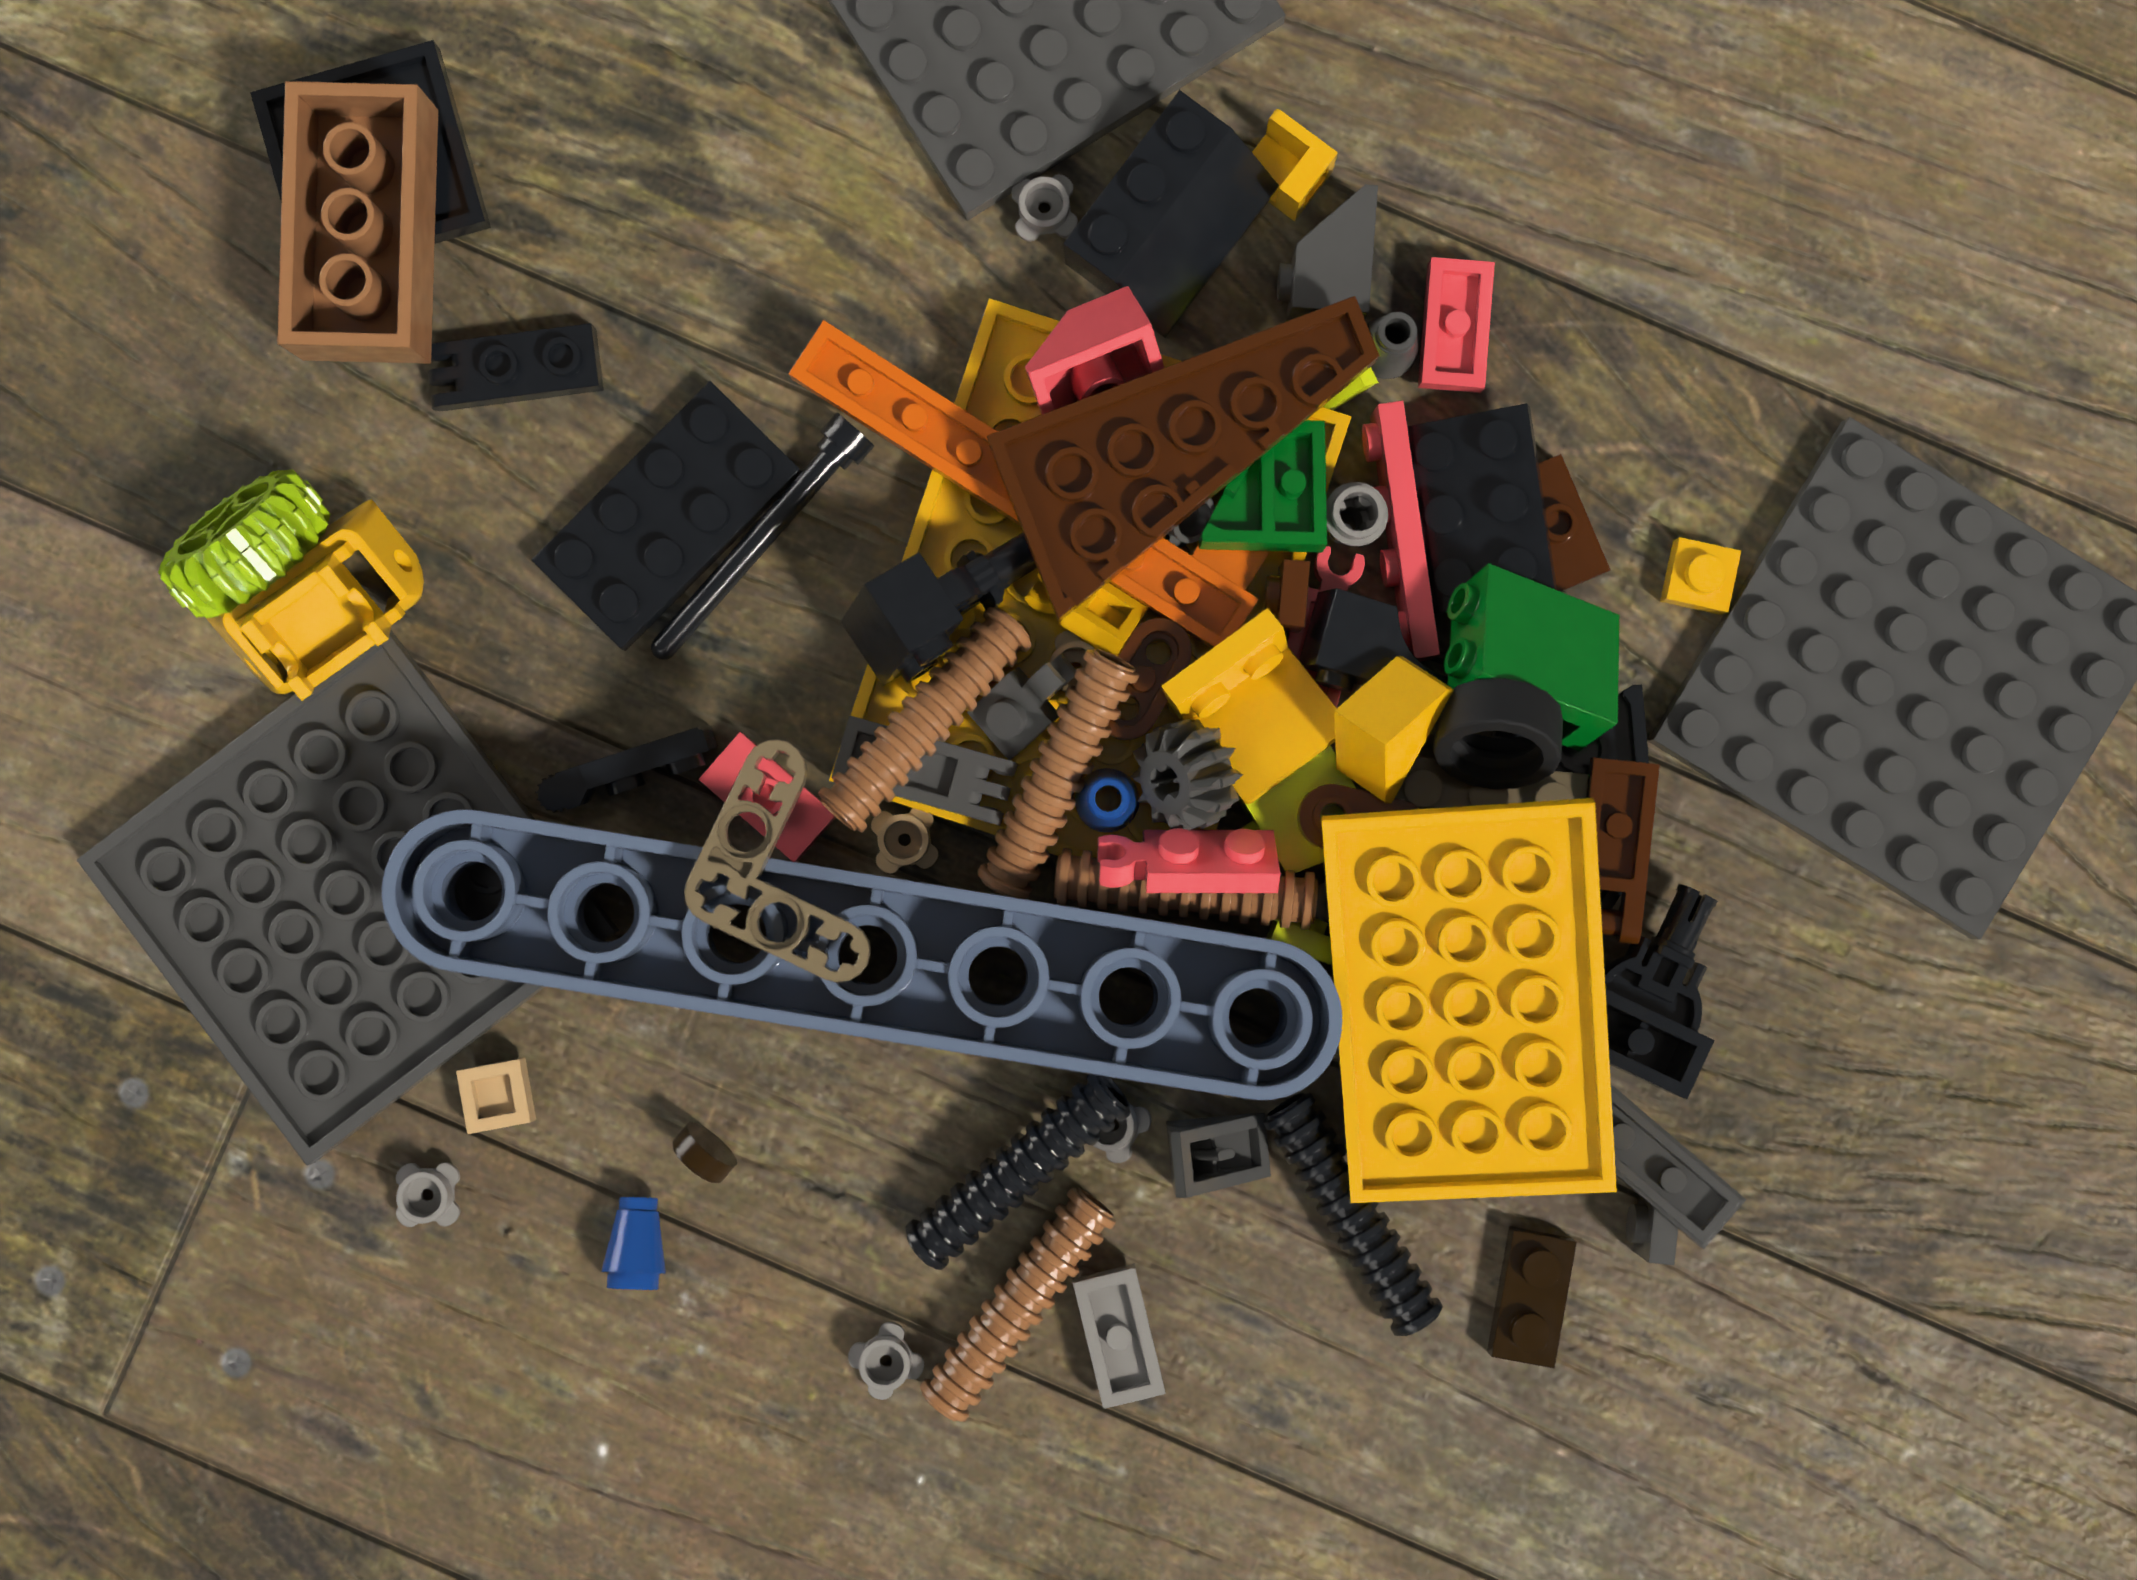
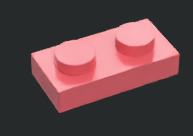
(1456, 325)

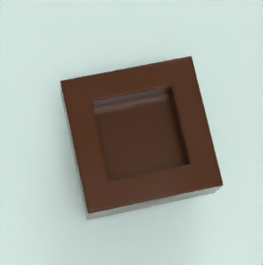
(1287, 594)

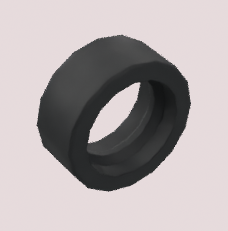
(1505, 707)

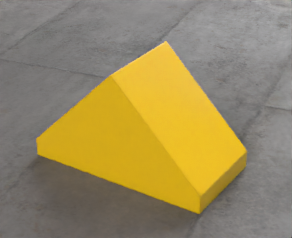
(1387, 726)

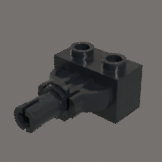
(908, 613)
(1657, 1001)

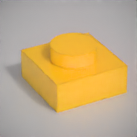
(1700, 576)

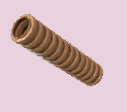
(925, 719)
(1057, 774)
(1295, 902)
(1017, 1305)

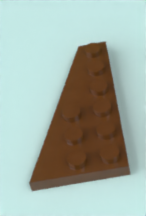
(1138, 459)

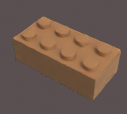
(357, 222)

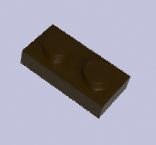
(1531, 1297)

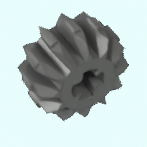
(1186, 775)

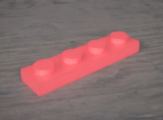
(1405, 559)

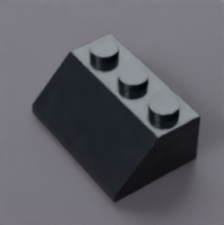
(1171, 212)

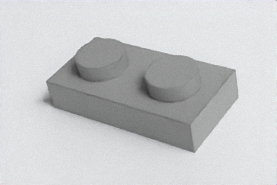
(1118, 1336)

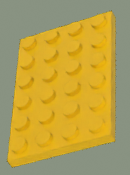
(1471, 1001)

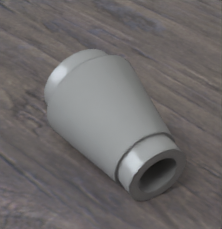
(1366, 508)

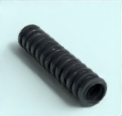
(1016, 1170)
(1359, 1224)

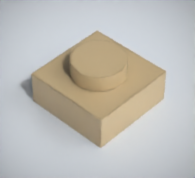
(496, 1095)

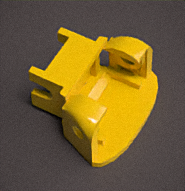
(319, 611)

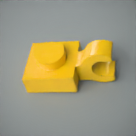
(1101, 621)

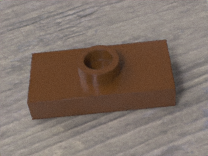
(1572, 538)

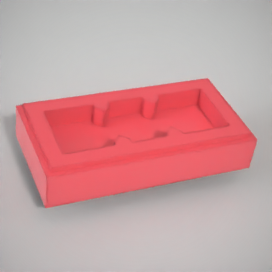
(808, 817)

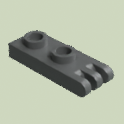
(948, 779)

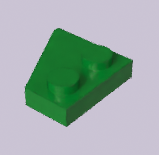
(1276, 499)

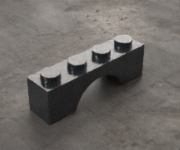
(1354, 640)

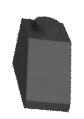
(1333, 259)

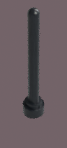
(839, 448)

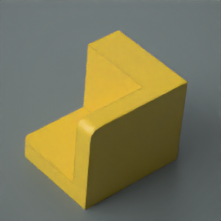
(1295, 162)

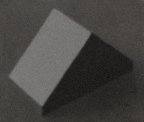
(1217, 1152)

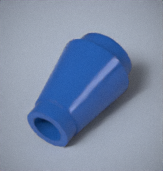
(1103, 820)
(635, 1246)

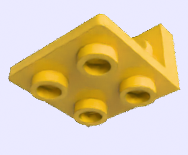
(1259, 702)

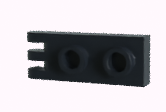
(517, 367)

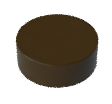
(704, 1153)

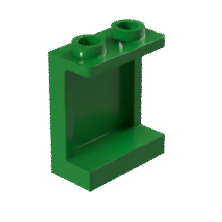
(1541, 638)

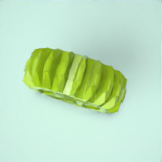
(244, 544)

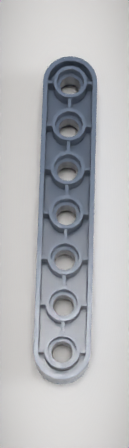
(926, 1000)

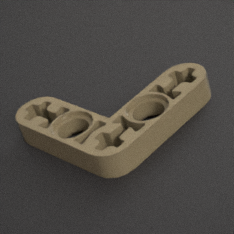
(746, 868)

